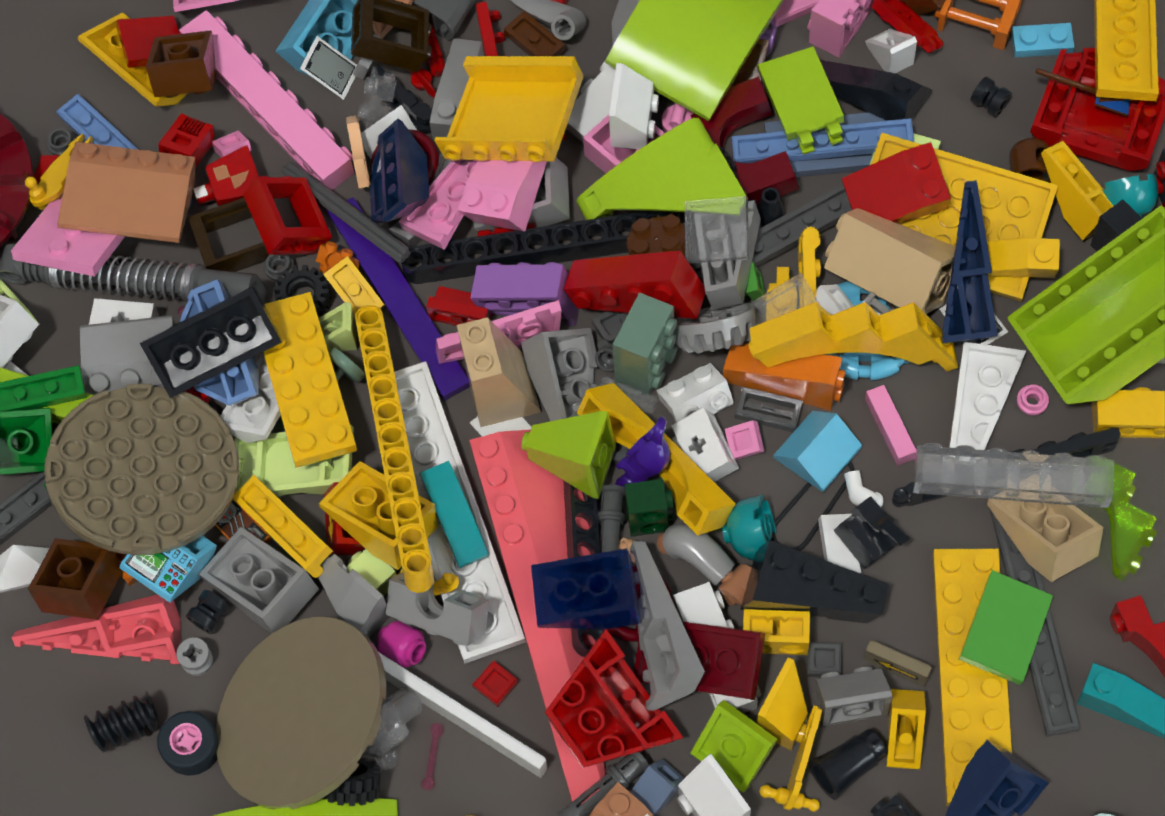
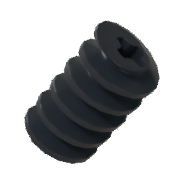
(122, 723)

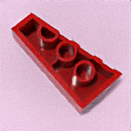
(617, 280)

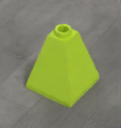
(574, 449)

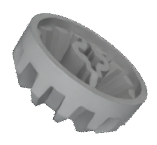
(716, 328)

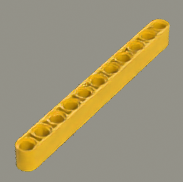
(394, 450)

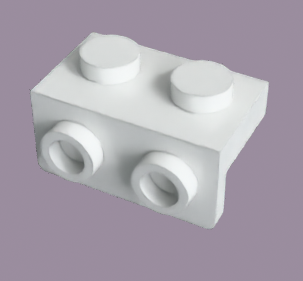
(696, 390)

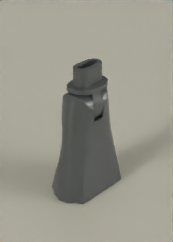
(446, 14)

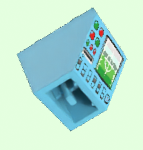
(170, 571)

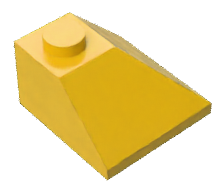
(785, 709)

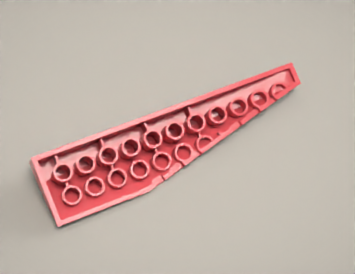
(531, 530)

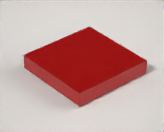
(138, 36)

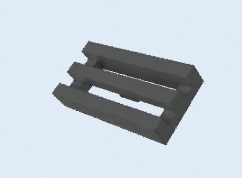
(767, 409)

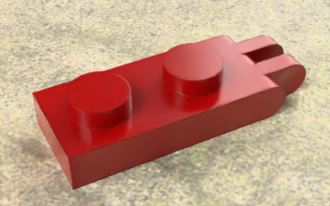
(907, 21)

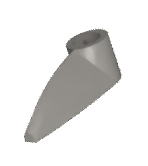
(555, 16)

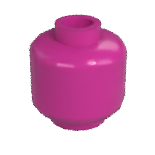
(401, 643)

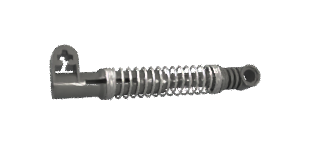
(132, 277)

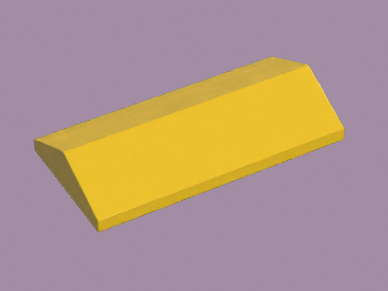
(106, 45)

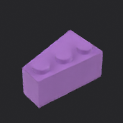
(522, 287)

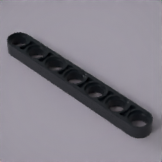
(580, 537)

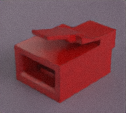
(188, 138)

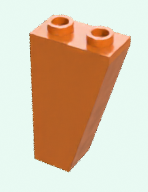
(812, 379)

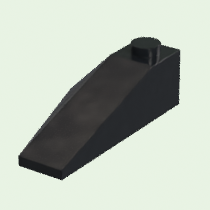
(876, 91)

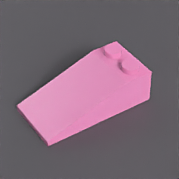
(502, 193)

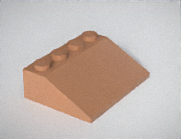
(127, 192)

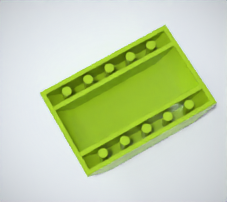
(1102, 317)

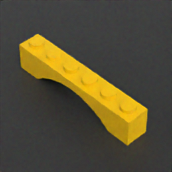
(697, 498)

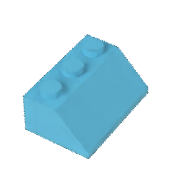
(321, 18)

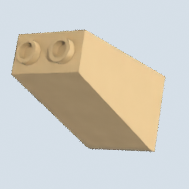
(891, 260)
(496, 373)

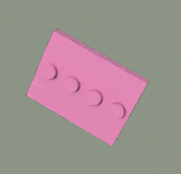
(64, 248)

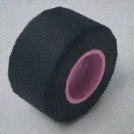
(183, 732)

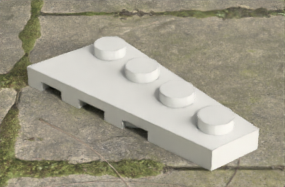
(981, 392)

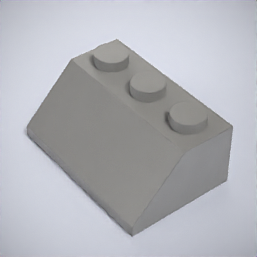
(114, 354)

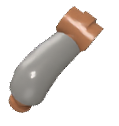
(708, 558)

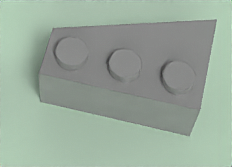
(727, 280)

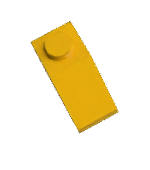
(905, 729)

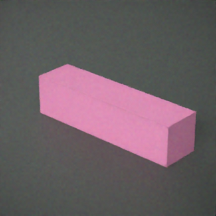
(890, 425)

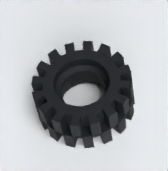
(305, 278)
(360, 786)

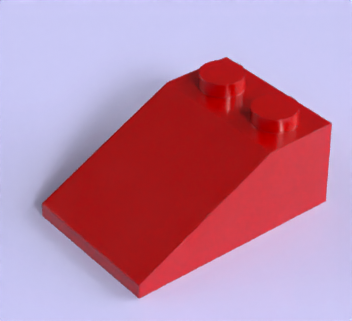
(900, 186)

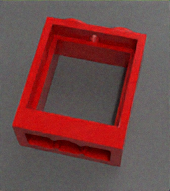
(268, 220)

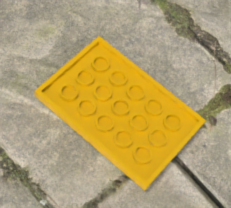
(1010, 204)

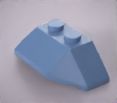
(237, 382)

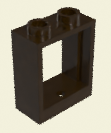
(397, 15)
(219, 218)

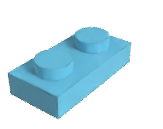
(1042, 39)

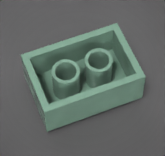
(645, 344)

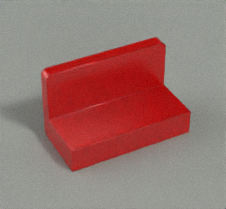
(454, 307)

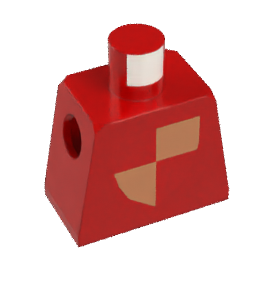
(228, 178)

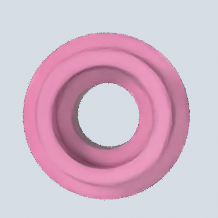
(1035, 392)

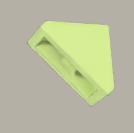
(340, 328)

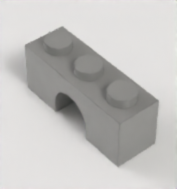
(459, 619)

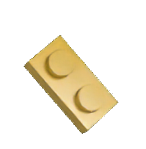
(352, 285)

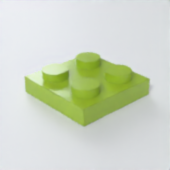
(735, 743)

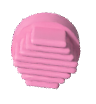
(674, 116)

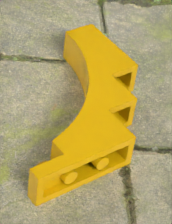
(859, 329)

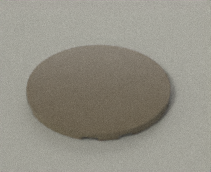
(141, 469)
(300, 713)

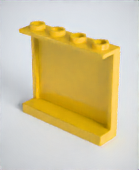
(513, 108)

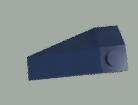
(995, 785)

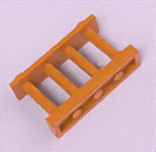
(999, 27)

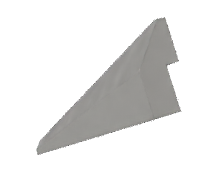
(668, 651)

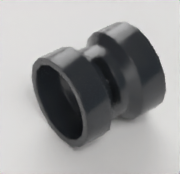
(991, 96)
(207, 611)

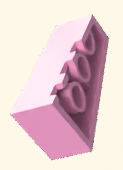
(836, 23)

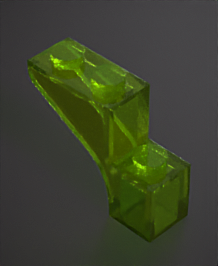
(1128, 525)

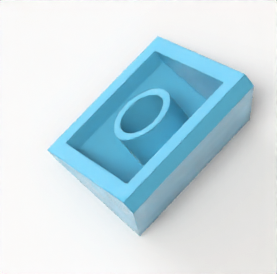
(819, 449)

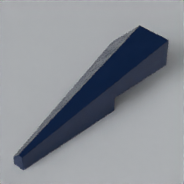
(969, 300)

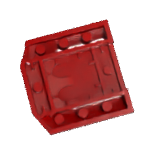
(1093, 131)

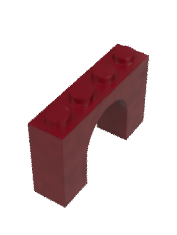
(741, 106)

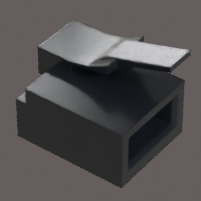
(869, 533)

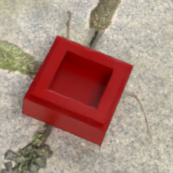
(495, 683)

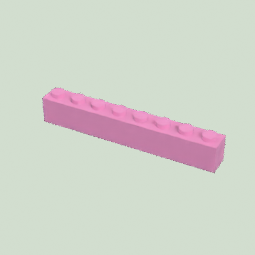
(274, 107)

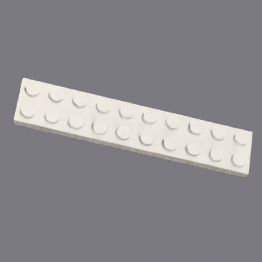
(433, 444)

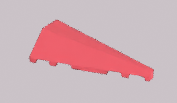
(135, 628)

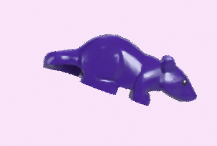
(646, 456)

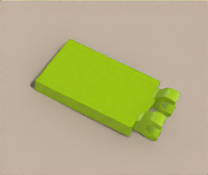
(802, 97)

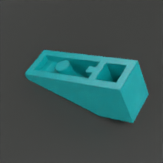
(1123, 700)

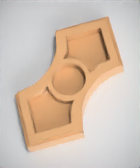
(358, 151)

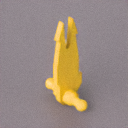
(53, 179)
(791, 796)

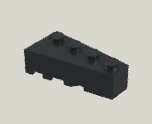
(800, 582)

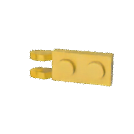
(807, 264)

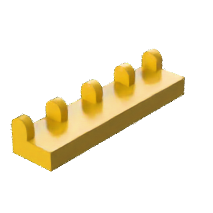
(283, 525)

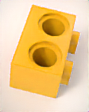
(784, 630)

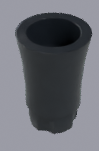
(847, 762)

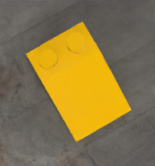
(364, 511)

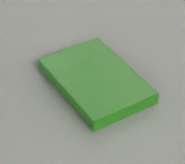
(1006, 627)

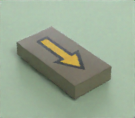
(897, 663)

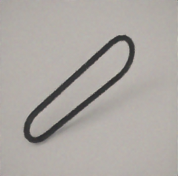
(826, 512)

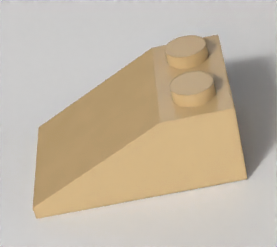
(1049, 535)

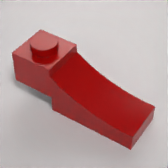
(1135, 625)

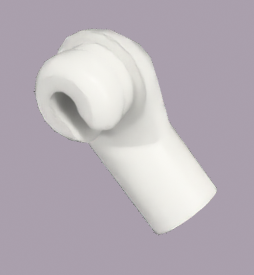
(857, 492)

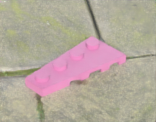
(439, 215)
(516, 327)

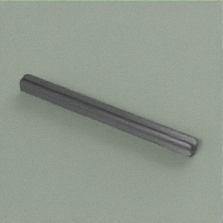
(351, 215)

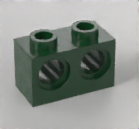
(648, 507)

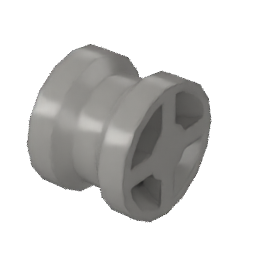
(198, 663)

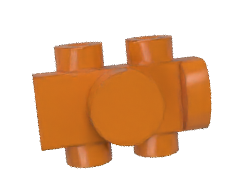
(329, 256)

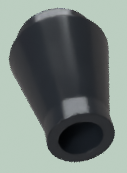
(770, 206)

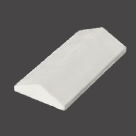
(254, 417)

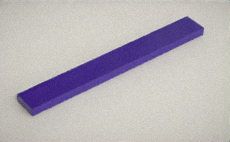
(403, 307)

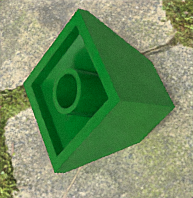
(24, 440)

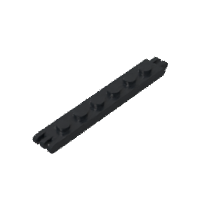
(1077, 445)

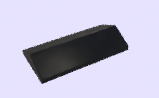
(211, 342)

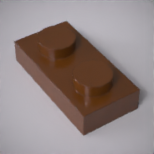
(533, 37)

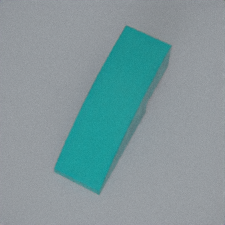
(454, 514)

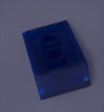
(587, 592)

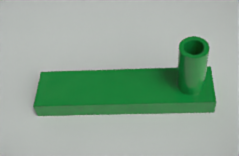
(42, 389)

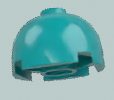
(1137, 194)
(749, 526)

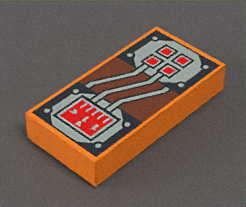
(237, 517)

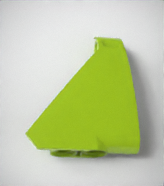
(664, 175)

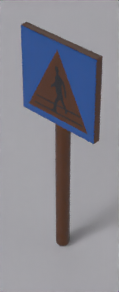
(1115, 105)

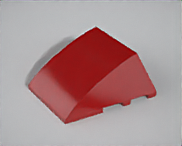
(605, 710)

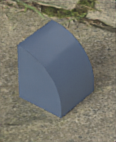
(657, 786)

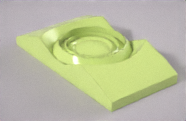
(274, 466)

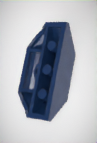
(397, 175)

